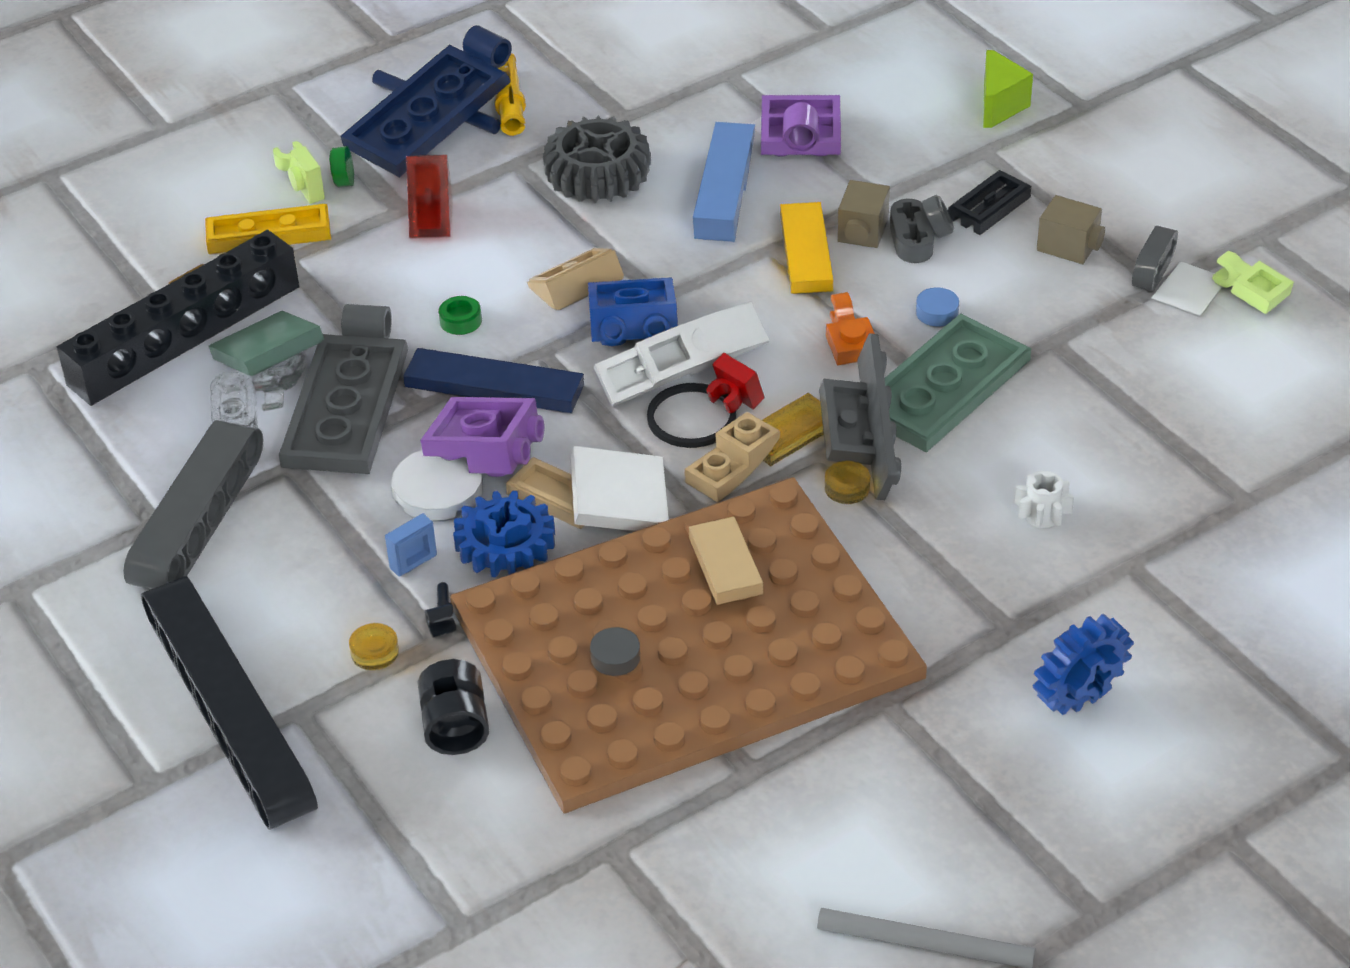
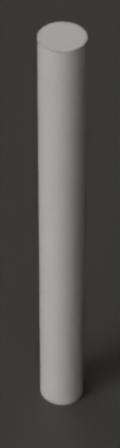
(926, 938)

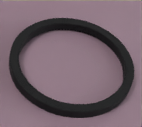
(673, 440)

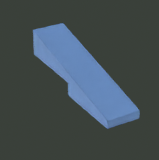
(723, 182)

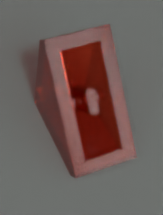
(429, 196)

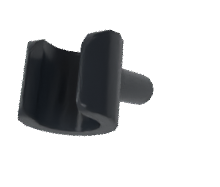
(440, 618)

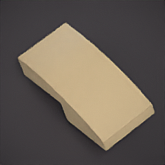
(737, 454)

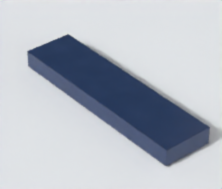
(493, 379)

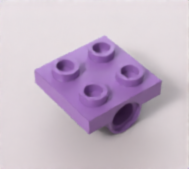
(801, 125)

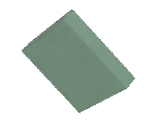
(266, 343)

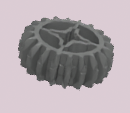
(597, 159)

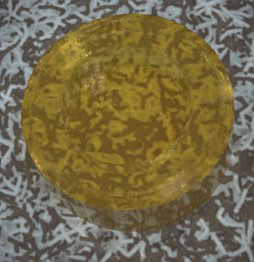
(847, 482)
(373, 646)

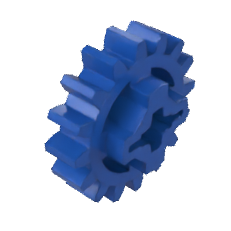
(504, 533)
(1083, 664)

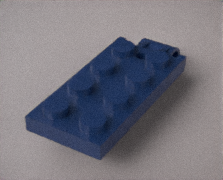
(432, 102)

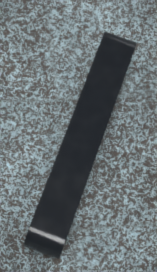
(229, 703)

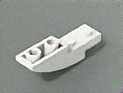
(680, 352)

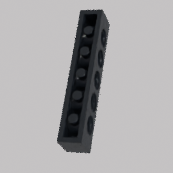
(178, 317)

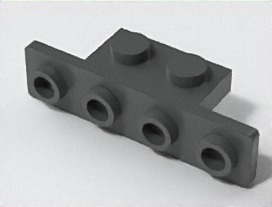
(859, 419)

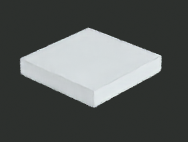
(617, 489)

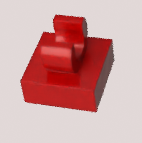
(737, 381)

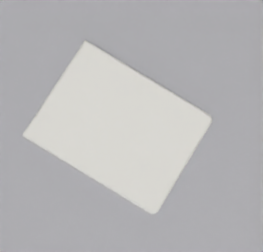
(1188, 289)

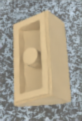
(570, 280)

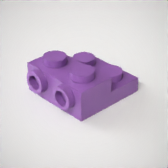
(486, 431)

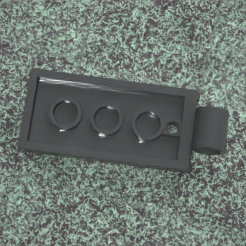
(346, 395)

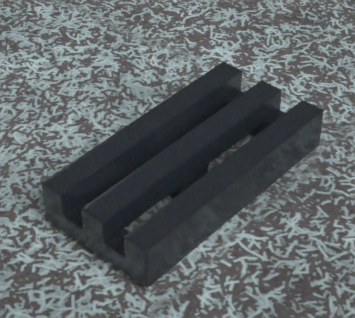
(995, 204)

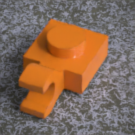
(845, 332)

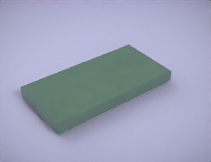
(950, 379)

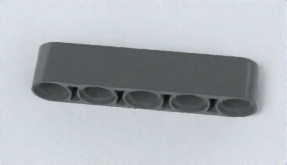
(194, 505)

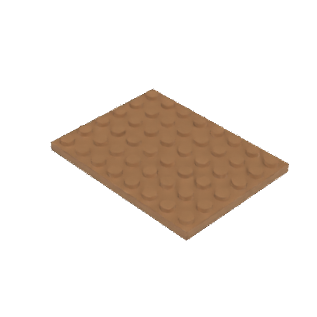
(705, 669)

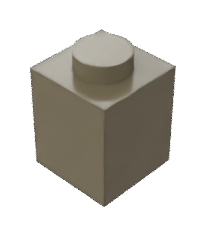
(863, 213)
(1070, 229)

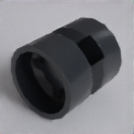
(453, 707)

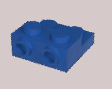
(631, 309)

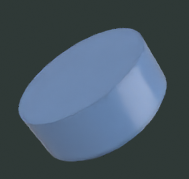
(937, 306)

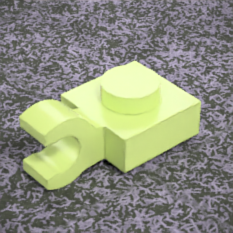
(302, 171)
(1254, 284)

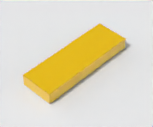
(291, 225)
(806, 247)

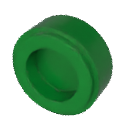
(342, 166)
(460, 315)

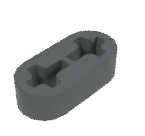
(905, 231)
(1154, 258)

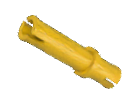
(510, 101)

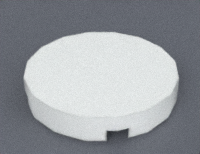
(435, 486)

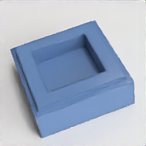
(411, 545)

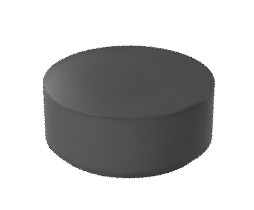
(938, 216)
(615, 651)

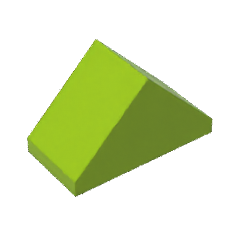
(1005, 89)

